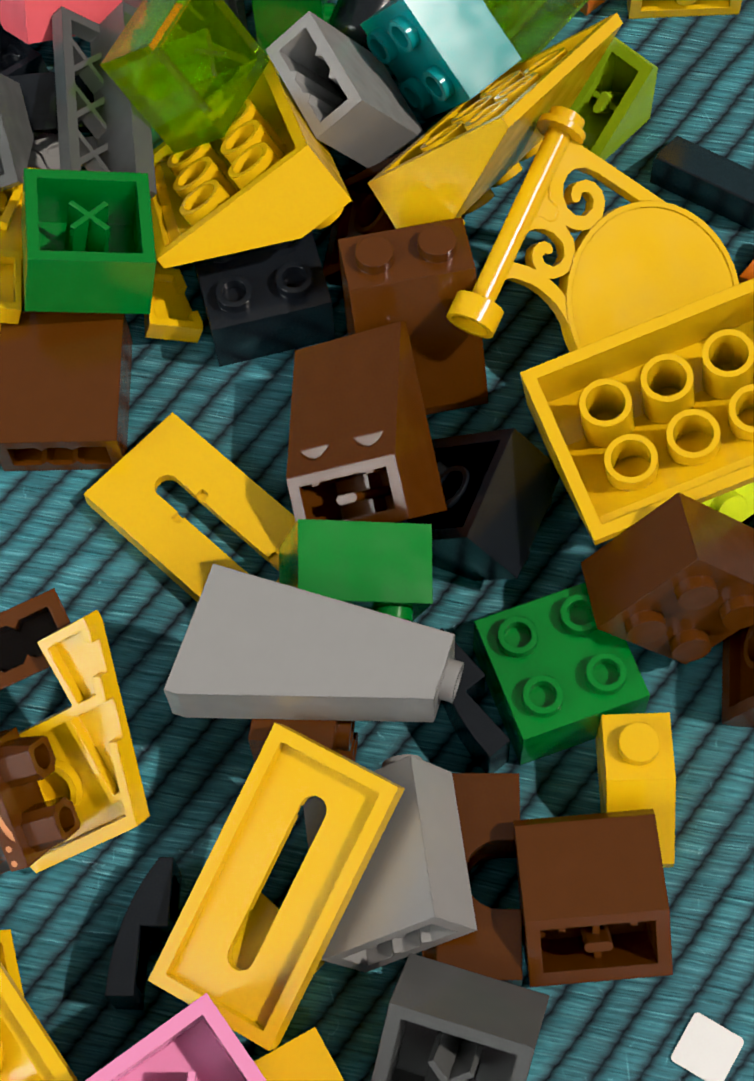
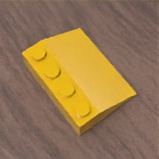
(486, 137)
(248, 188)
(652, 412)

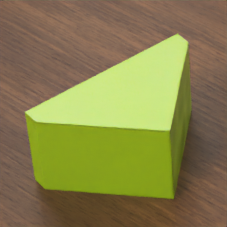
(616, 98)

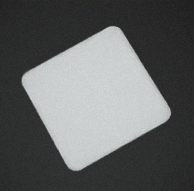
(707, 1049)

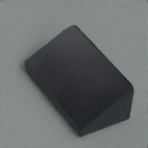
(706, 180)

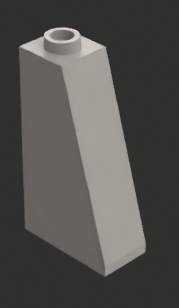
(305, 657)

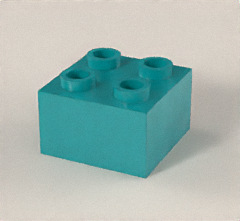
(439, 50)

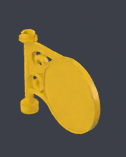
(620, 266)

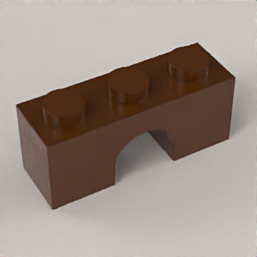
(486, 815)

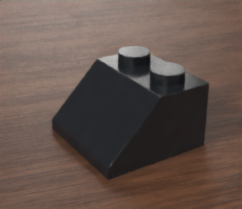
(494, 502)

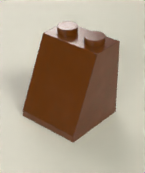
(414, 279)

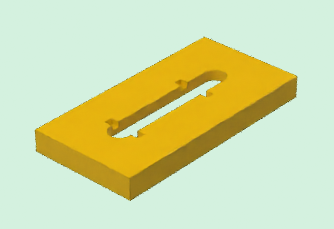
(179, 454)
(201, 945)

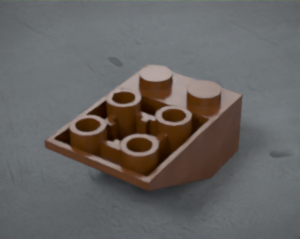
(361, 431)

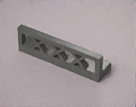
(117, 125)

